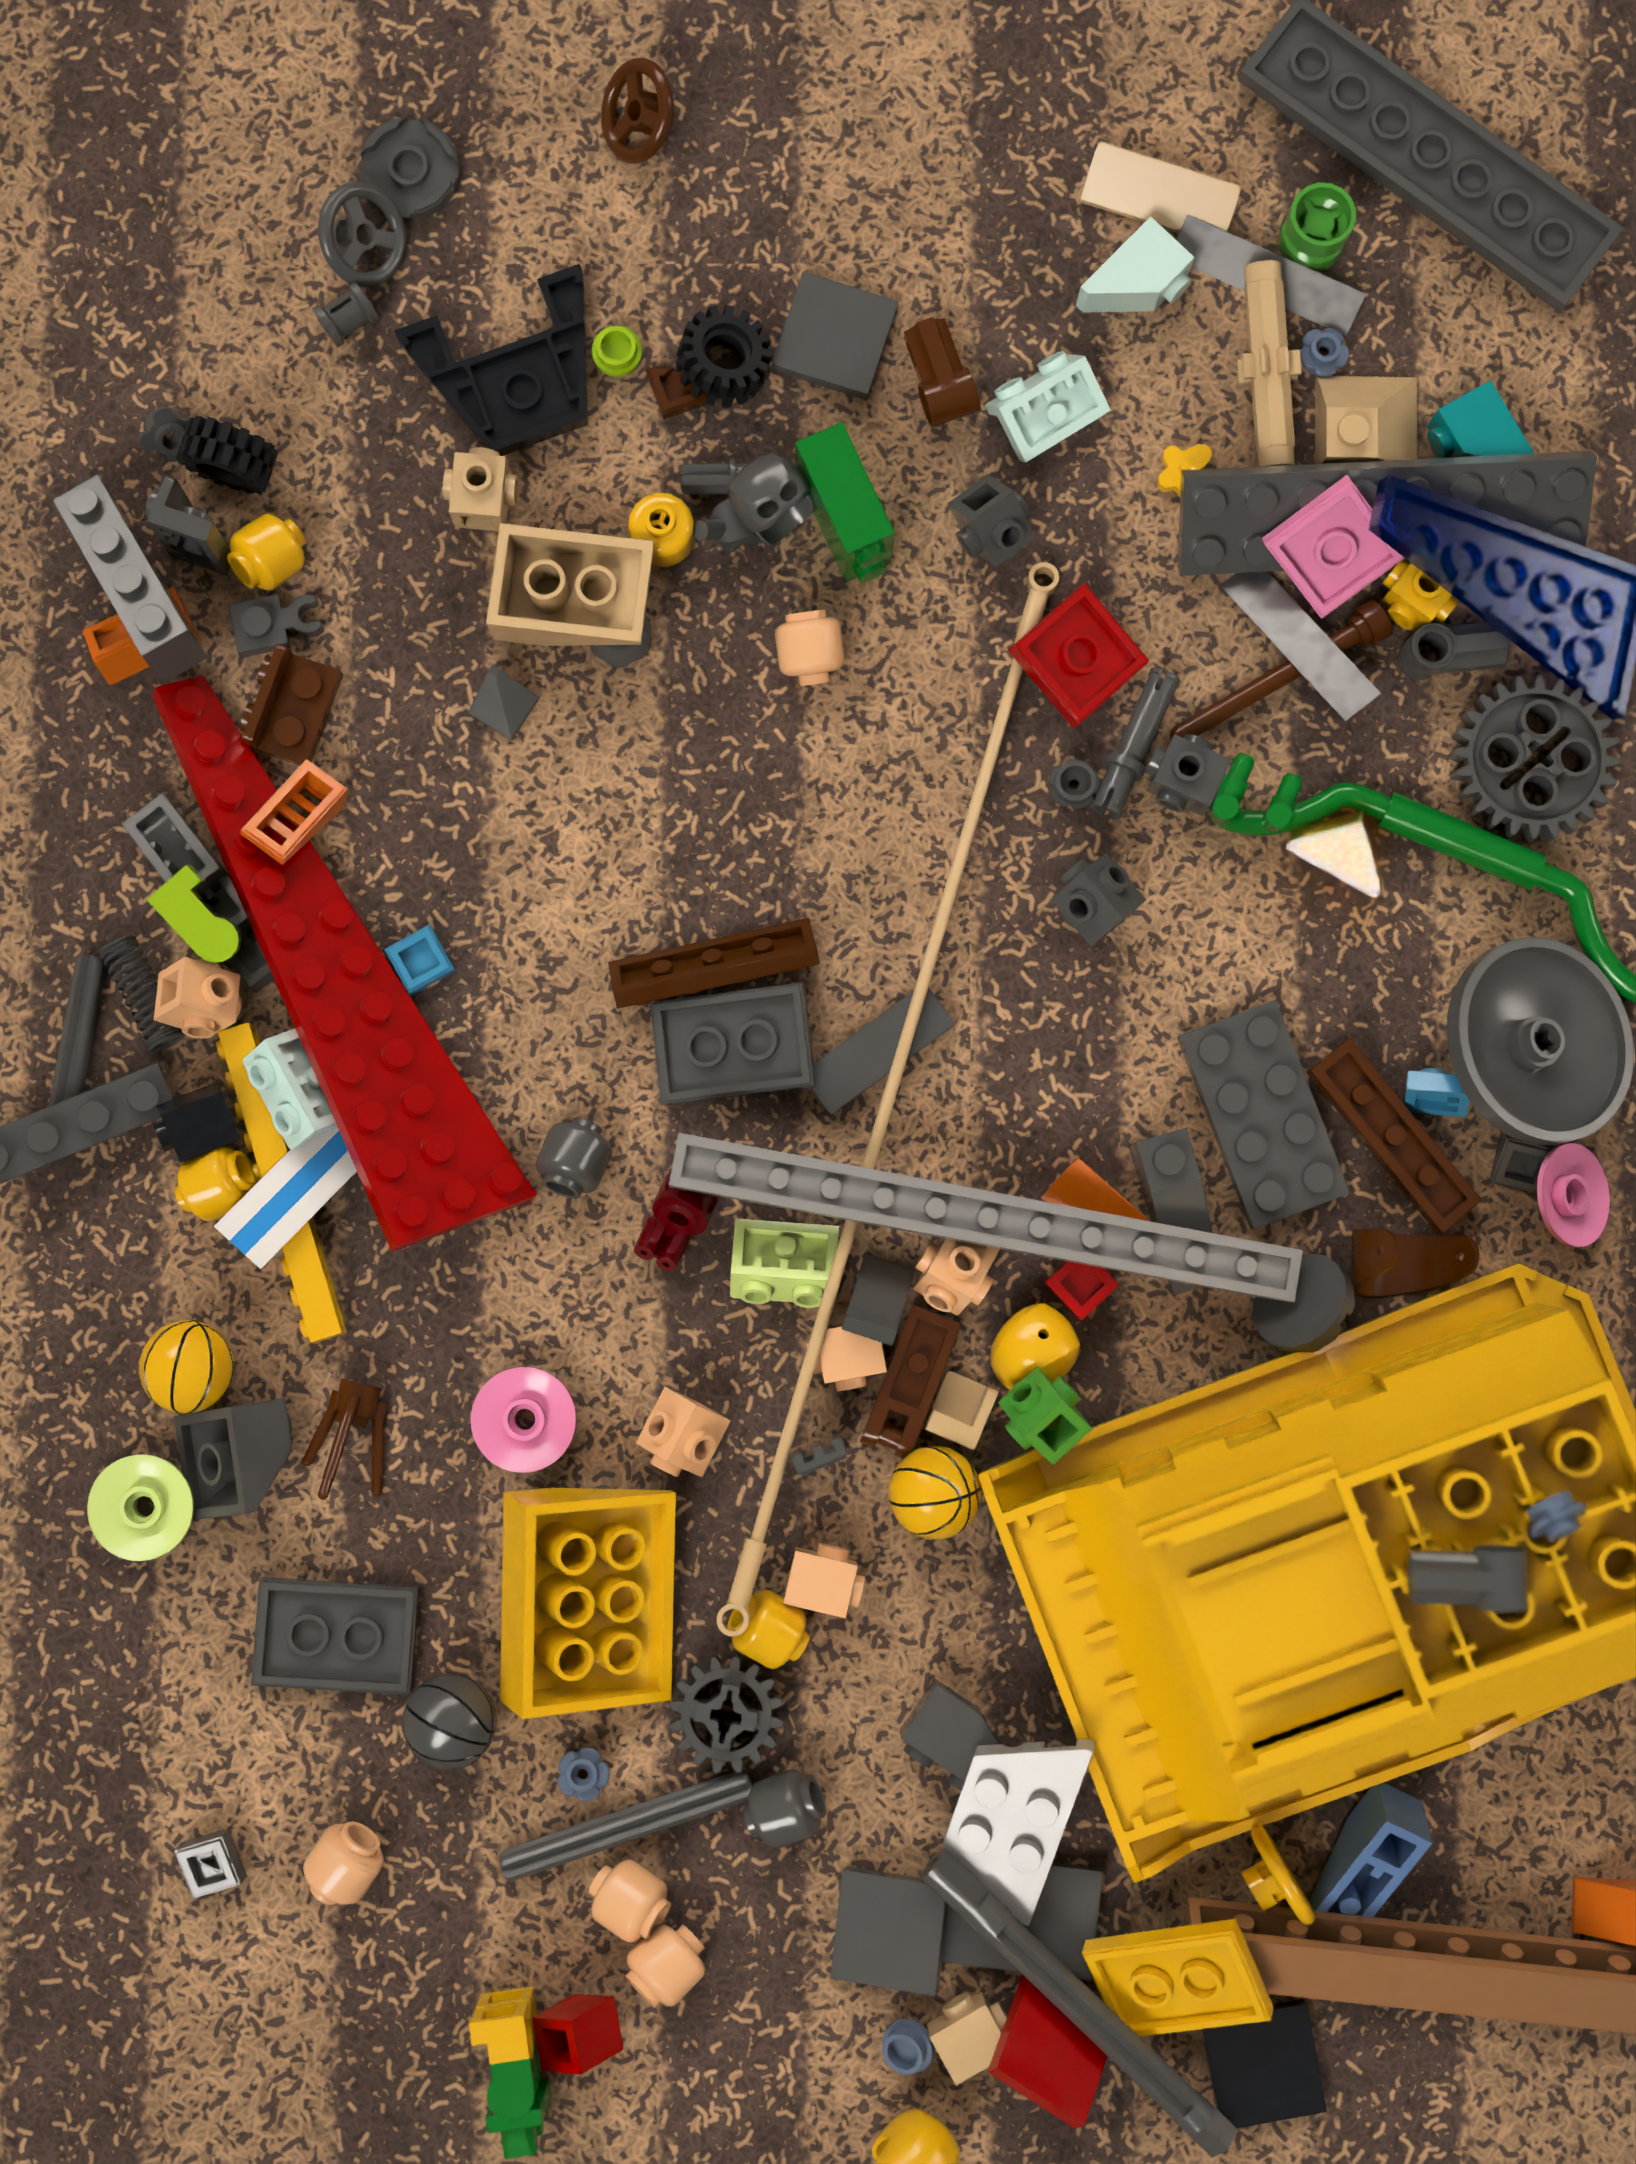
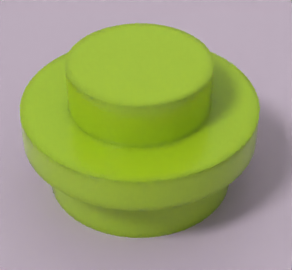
(617, 351)

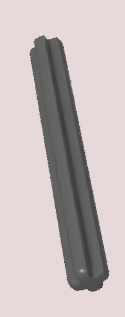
(625, 1825)

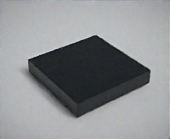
(1266, 2068)

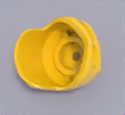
(1020, 1349)
(915, 2139)

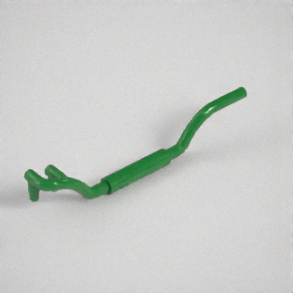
(1427, 828)

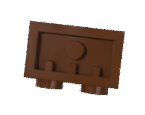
(290, 706)

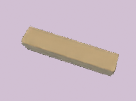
(1148, 187)

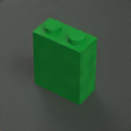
(845, 504)

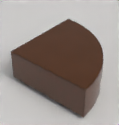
(670, 393)

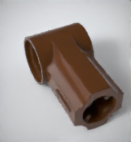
(944, 386)

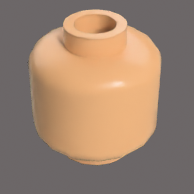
(809, 646)
(343, 1863)
(629, 1900)
(665, 1965)

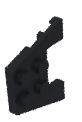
(522, 388)

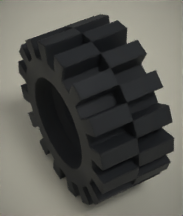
(732, 332)
(227, 455)

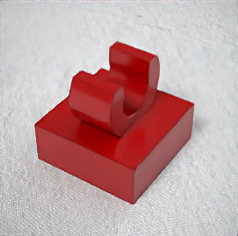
(1081, 1287)

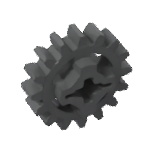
(701, 1711)

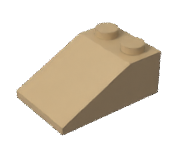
(568, 587)

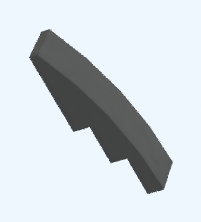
(171, 845)

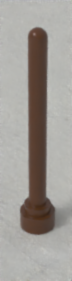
(1366, 626)

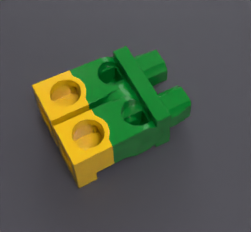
(515, 2092)

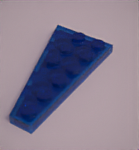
(1538, 590)

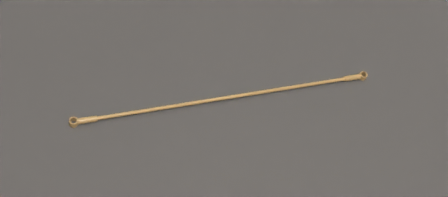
(754, 1547)

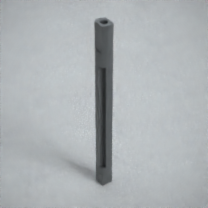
(1078, 2002)

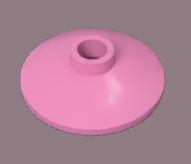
(1573, 1195)
(496, 1425)

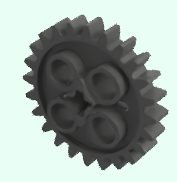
(1564, 792)

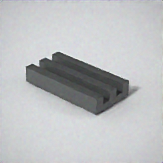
(820, 1456)

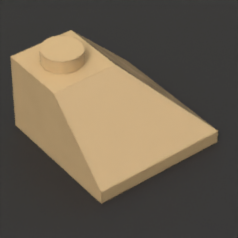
(1365, 419)

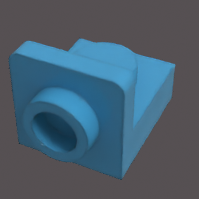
(1435, 1093)

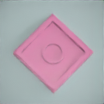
(1330, 547)

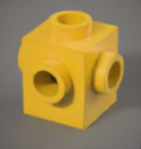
(1409, 604)

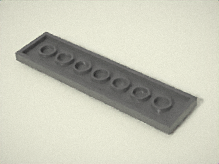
(1430, 153)
(1233, 508)

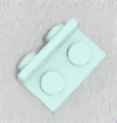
(1048, 404)
(289, 1088)

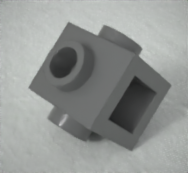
(992, 521)
(1202, 766)
(1097, 898)

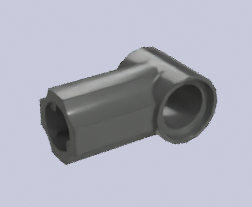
(1456, 650)
(1487, 1577)

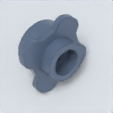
(1556, 1516)

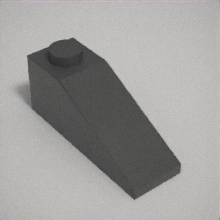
(1172, 1185)

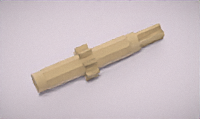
(1269, 364)

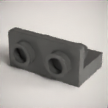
(184, 530)

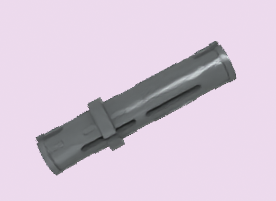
(1127, 761)

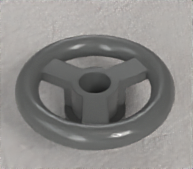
(339, 238)

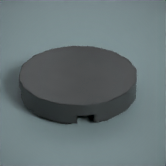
(423, 163)
(1319, 1308)

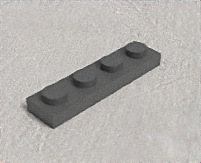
(81, 1122)

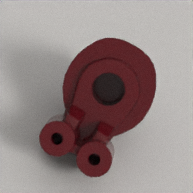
(674, 1219)

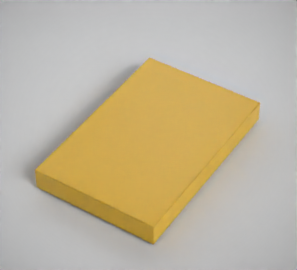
(1179, 1978)

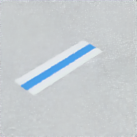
(288, 1196)

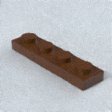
(713, 963)
(1394, 1136)

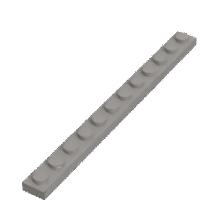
(985, 1218)

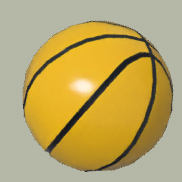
(186, 1366)
(935, 1492)

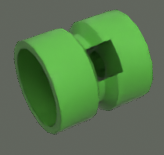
(1317, 226)

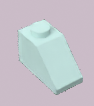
(1139, 274)

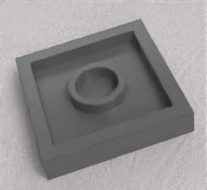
(834, 335)
(889, 1932)

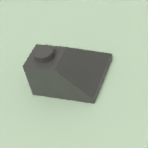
(233, 1455)

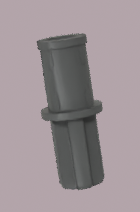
(708, 477)

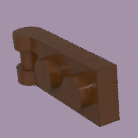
(911, 1380)

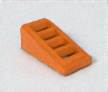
(306, 778)

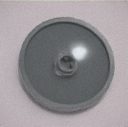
(1540, 1041)

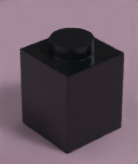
(195, 1123)

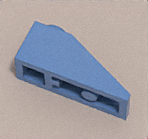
(1372, 1853)

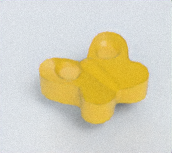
(1175, 461)

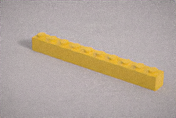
(303, 1252)

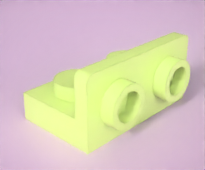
(781, 1261)

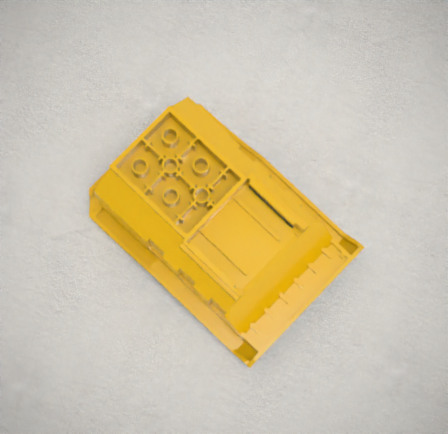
(1251, 1557)

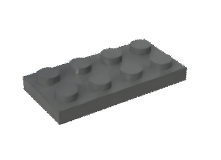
(1263, 1115)

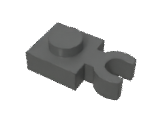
(264, 623)

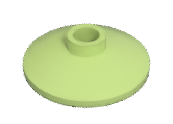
(115, 1514)

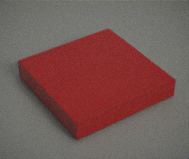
(1078, 655)
(1047, 2057)

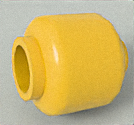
(671, 541)
(266, 552)
(214, 1182)
(774, 1630)

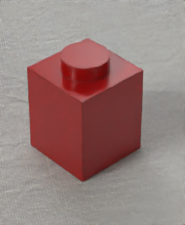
(577, 2033)

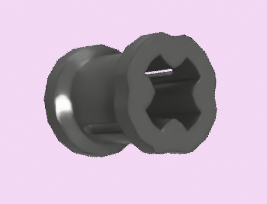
(345, 314)

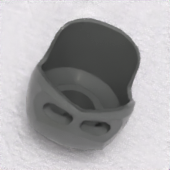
(771, 497)

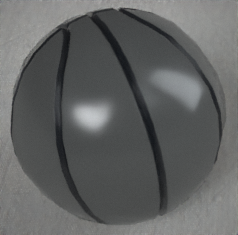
(449, 1722)

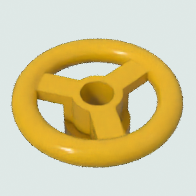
(1273, 1880)

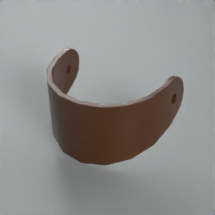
(1407, 1264)

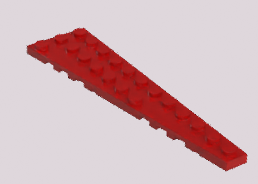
(391, 1087)

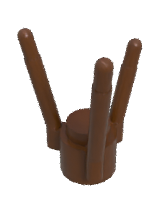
(350, 1406)

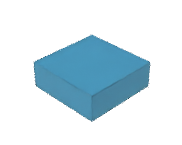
(420, 960)

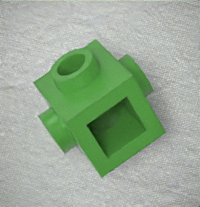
(1044, 1415)

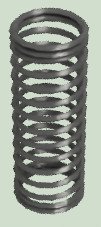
(159, 1039)

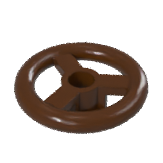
(643, 111)

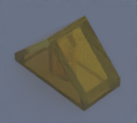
(1341, 849)

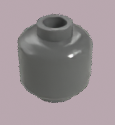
(573, 1158)
(784, 1808)

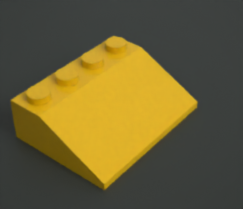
(586, 1599)

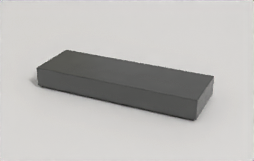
(870, 1052)

